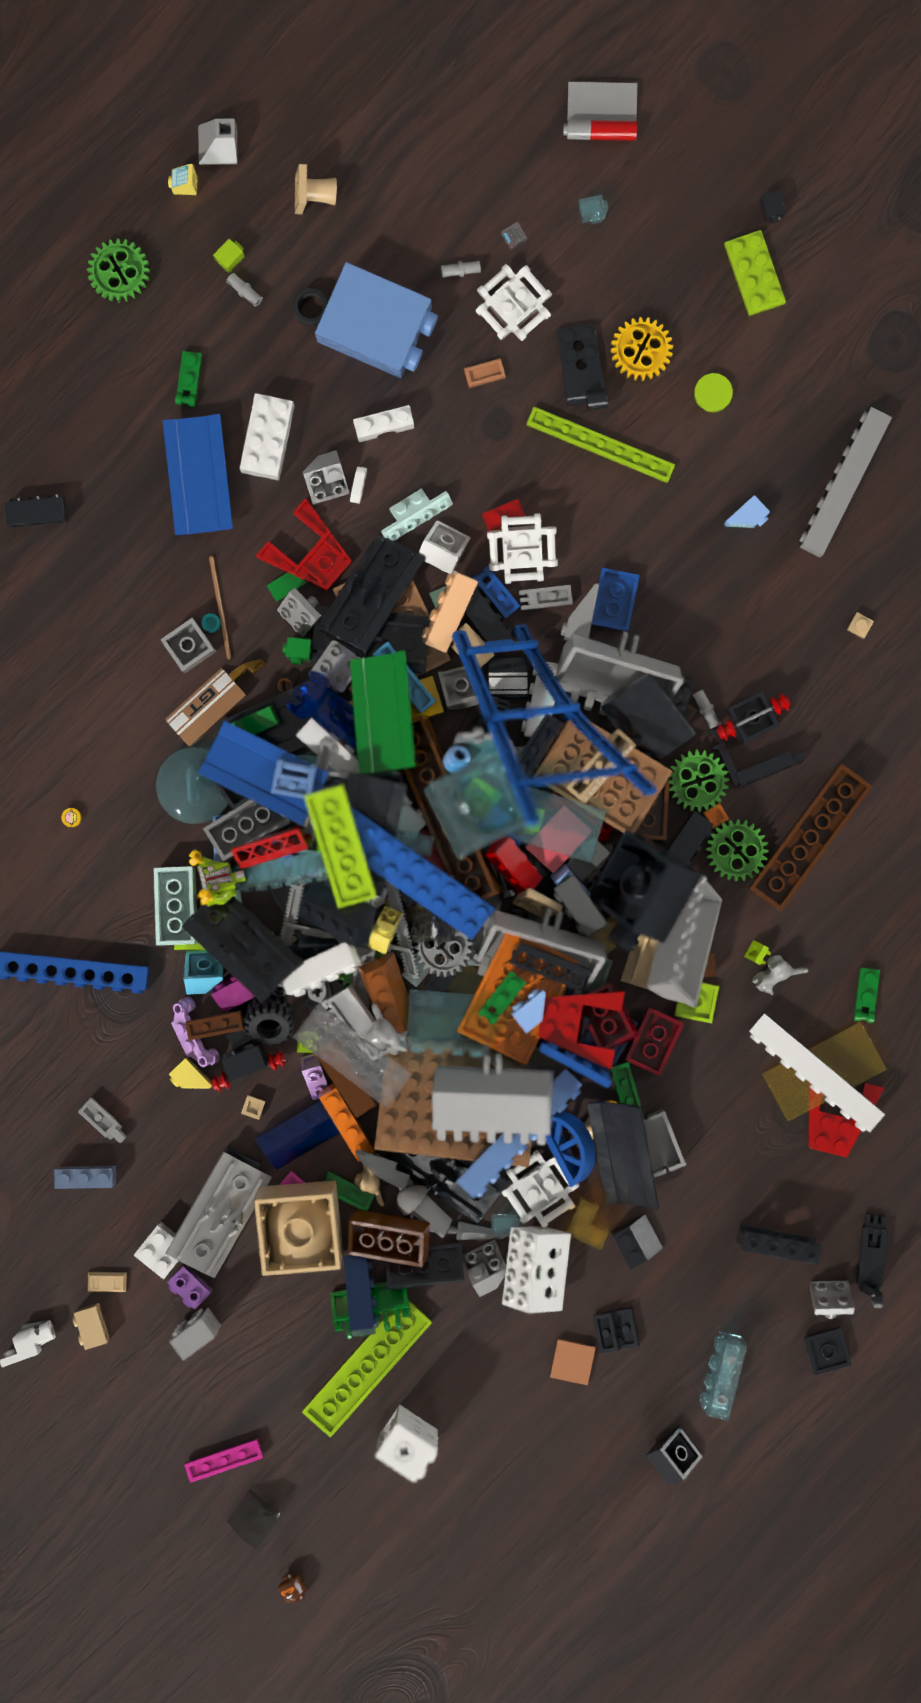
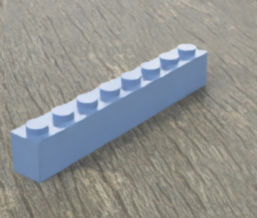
(501, 1154)

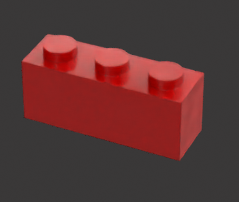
(513, 865)

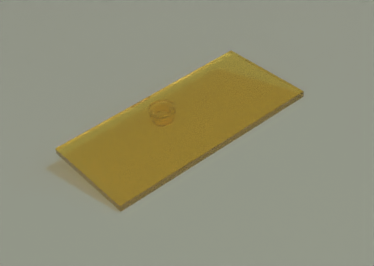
(846, 1053)

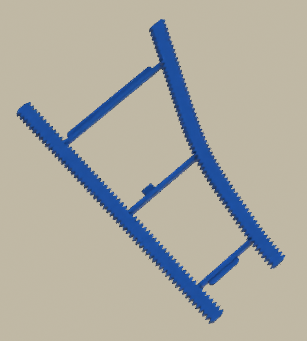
(565, 705)

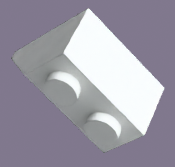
(444, 547)

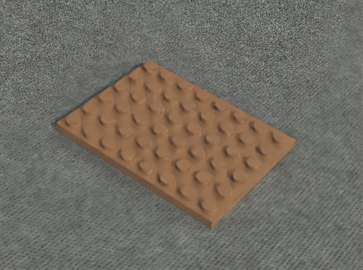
(409, 1118)

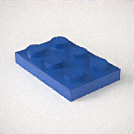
(615, 599)

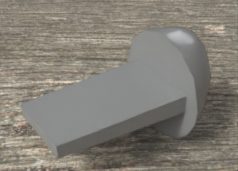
(416, 1201)

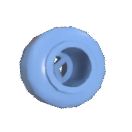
(456, 758)

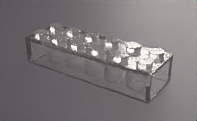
(352, 1055)

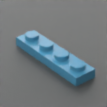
(418, 693)

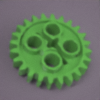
(133, 261)
(702, 797)
(724, 862)

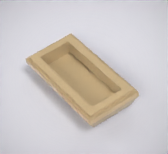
(107, 1281)

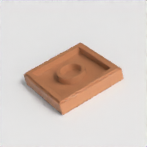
(572, 1361)

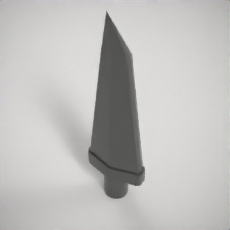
(471, 1231)

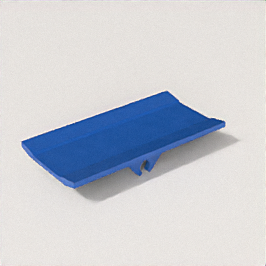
(197, 475)
(249, 768)

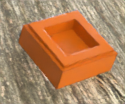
(716, 815)

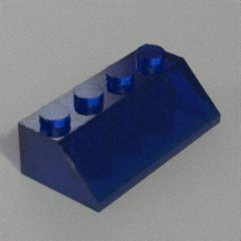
(297, 1135)

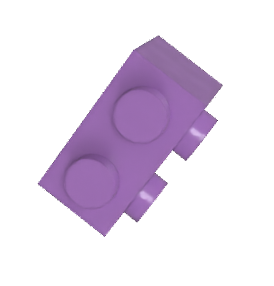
(189, 1286)

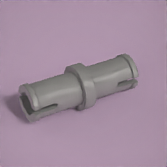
(460, 269)
(244, 289)
(706, 709)

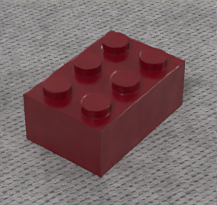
(609, 1026)
(656, 1040)

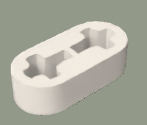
(358, 485)

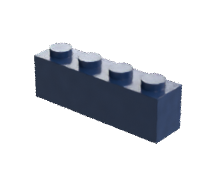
(359, 1295)

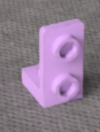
(313, 1075)

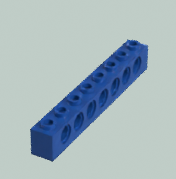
(139, 973)

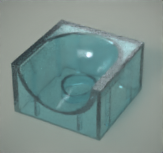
(476, 805)

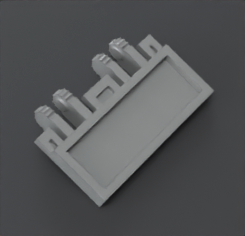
(352, 1011)

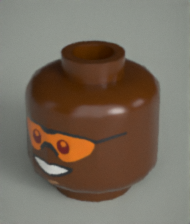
(292, 1588)

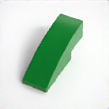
(258, 720)

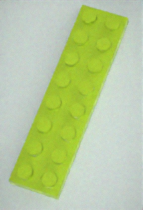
(364, 1371)

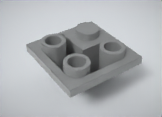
(218, 142)
(325, 478)
(485, 1267)

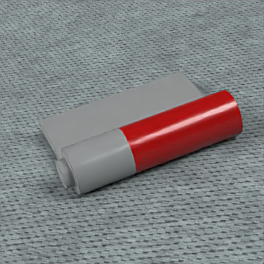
(601, 111)

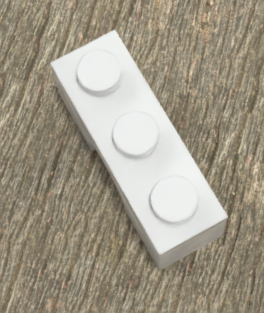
(387, 421)

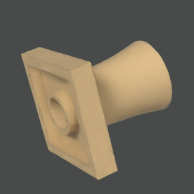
(313, 189)

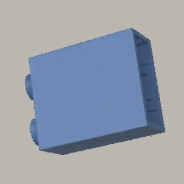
(376, 321)

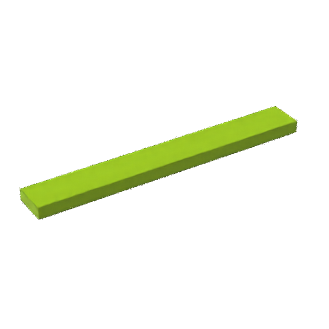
(600, 444)

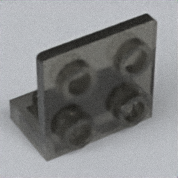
(429, 926)

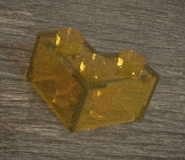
(582, 1225)

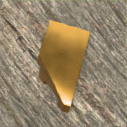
(253, 666)

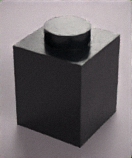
(772, 207)

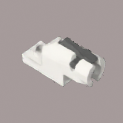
(28, 1341)

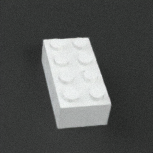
(267, 436)

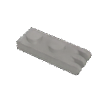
(546, 597)

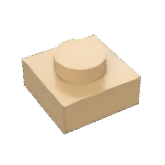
(860, 625)
(253, 1107)

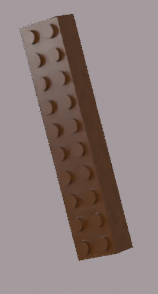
(473, 870)

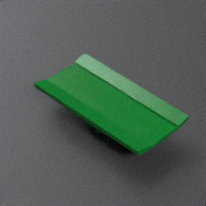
(382, 713)

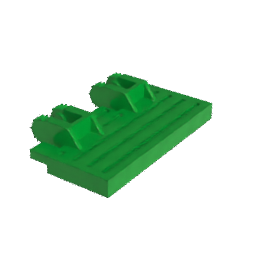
(387, 1303)

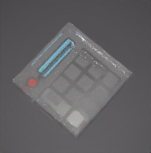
(514, 235)

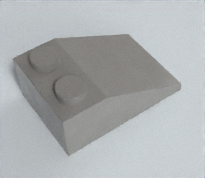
(581, 619)

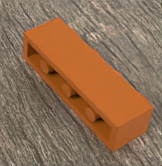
(345, 1120)

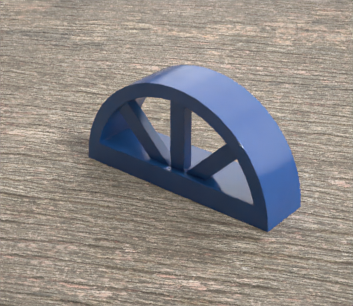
(560, 1148)

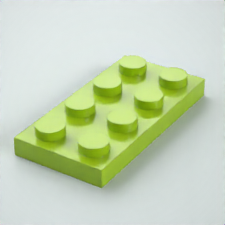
(754, 273)

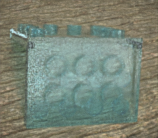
(434, 1022)

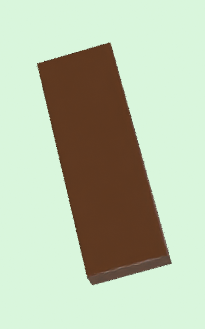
(215, 1025)

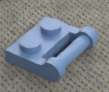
(292, 785)

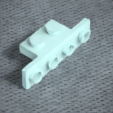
(413, 512)

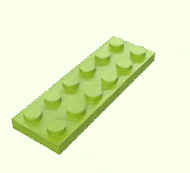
(340, 845)

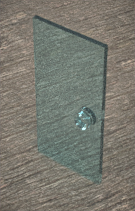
(565, 826)

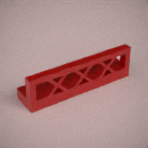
(271, 851)

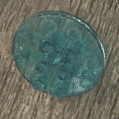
(185, 792)

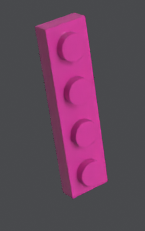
(223, 1460)

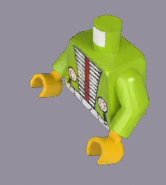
(216, 879)

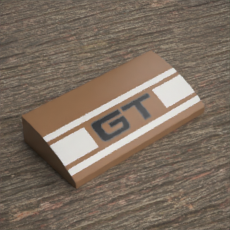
(206, 707)

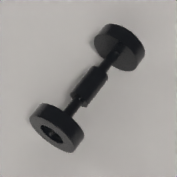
(506, 894)

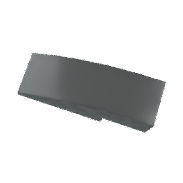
(383, 1168)

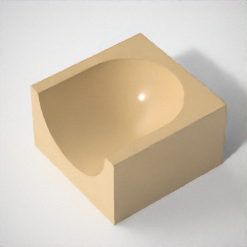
(299, 1228)

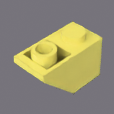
(384, 929)

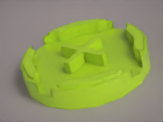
(713, 392)

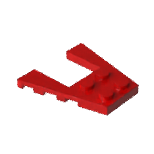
(323, 562)
(563, 1018)
(834, 1132)

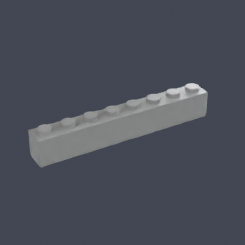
(845, 482)

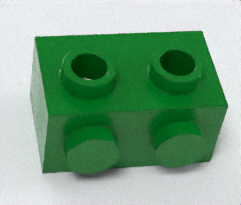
(298, 650)

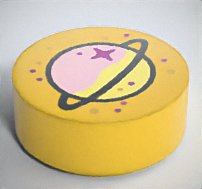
(71, 817)

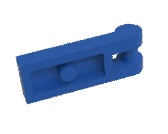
(497, 593)

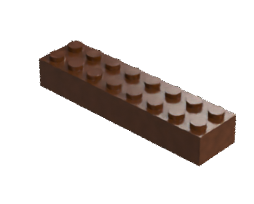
(809, 837)

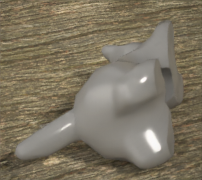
(777, 971)
(384, 1033)

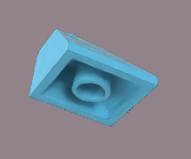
(201, 972)

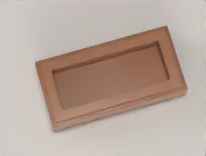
(484, 373)

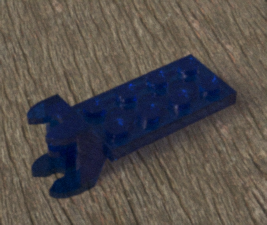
(326, 707)

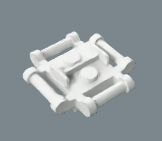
(513, 302)
(522, 547)
(539, 1189)

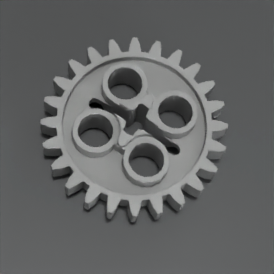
(430, 955)

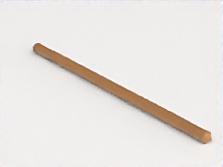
(220, 608)

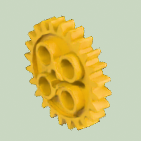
(626, 341)

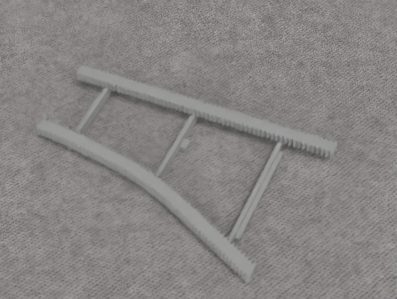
(296, 891)

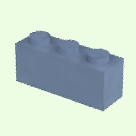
(84, 1177)

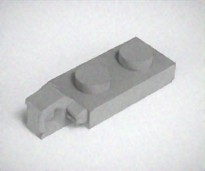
(102, 1120)

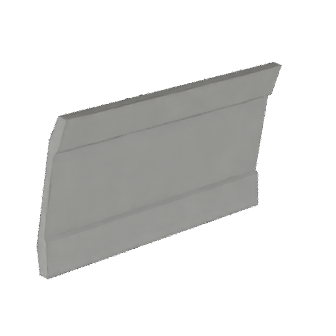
(217, 1215)

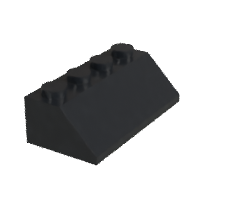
(348, 923)

